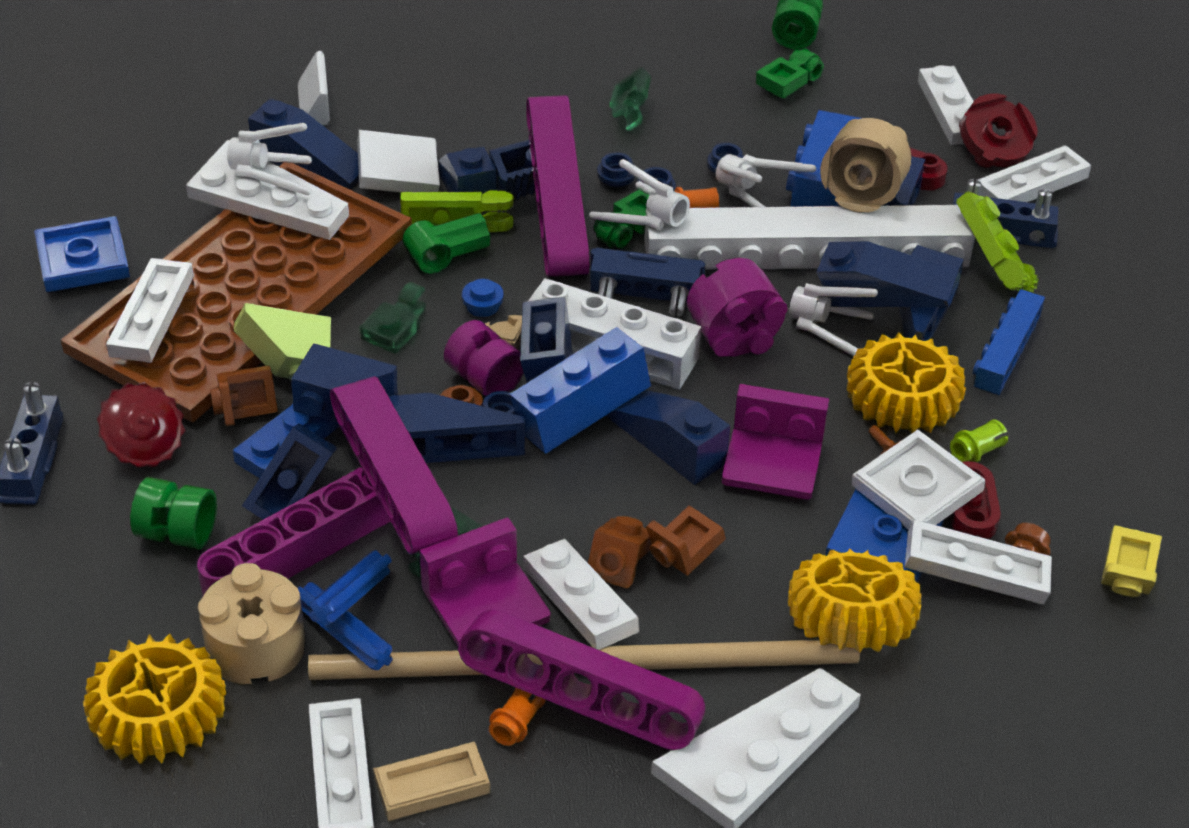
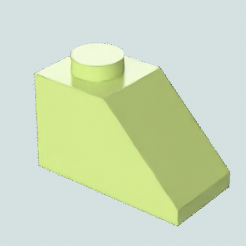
(281, 335)

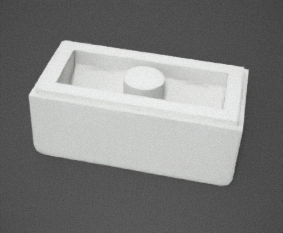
(313, 90)

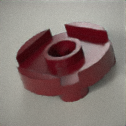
(985, 144)

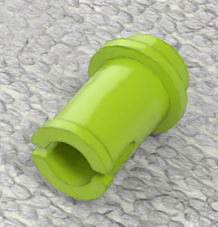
(977, 442)

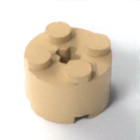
(866, 164)
(253, 624)

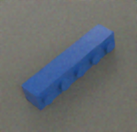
(1008, 341)

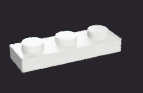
(946, 97)
(1048, 171)
(150, 310)
(978, 562)
(581, 594)
(340, 765)

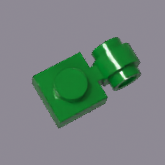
(787, 76)
(620, 234)

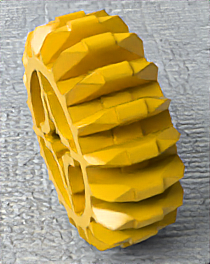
(906, 383)
(854, 600)
(154, 698)

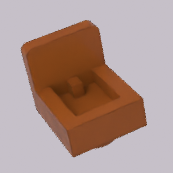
(244, 394)
(685, 540)
(617, 550)

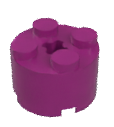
(737, 308)

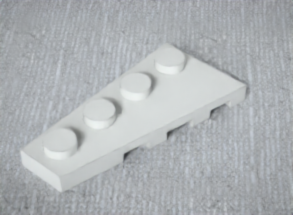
(312, 214)
(755, 751)

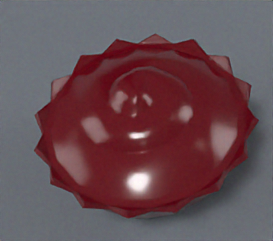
(140, 425)

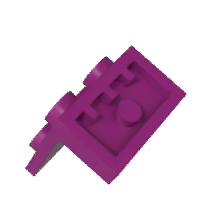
(775, 441)
(478, 575)

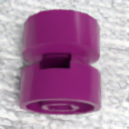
(483, 358)

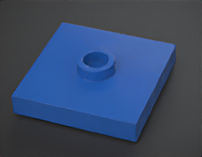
(81, 254)
(870, 528)

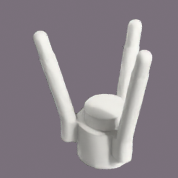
(248, 154)
(741, 174)
(662, 203)
(811, 305)

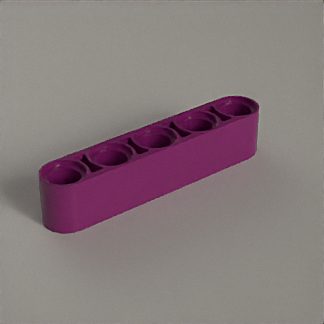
(557, 186)
(393, 464)
(300, 532)
(607, 677)

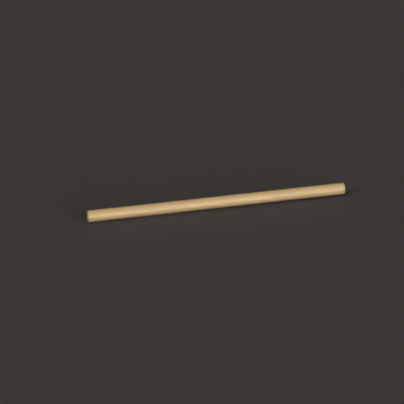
(646, 656)

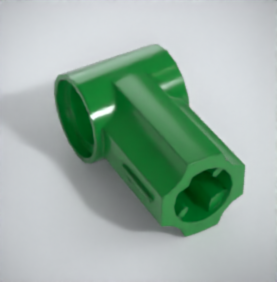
(436, 245)

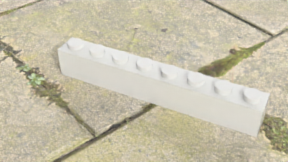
(801, 234)

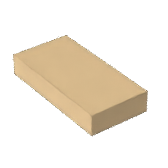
(431, 781)

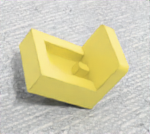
(1131, 561)

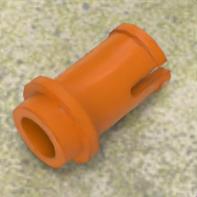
(701, 197)
(510, 723)

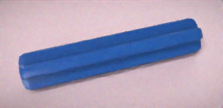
(350, 588)
(351, 632)

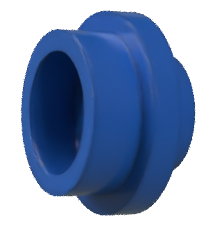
(482, 297)

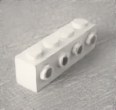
(668, 342)

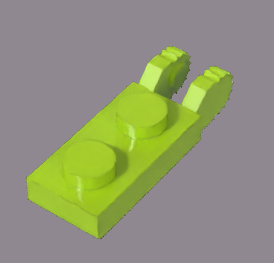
(451, 206)
(997, 242)

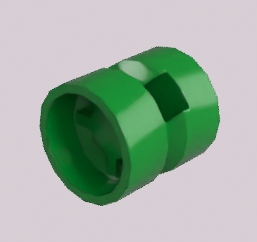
(796, 22)
(166, 511)

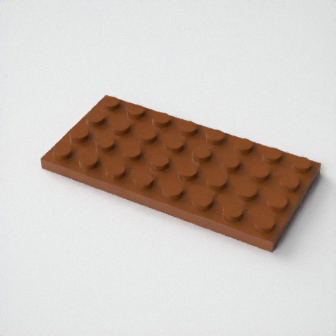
(235, 264)

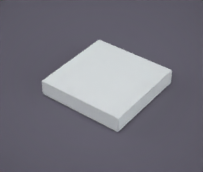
(397, 162)
(918, 481)

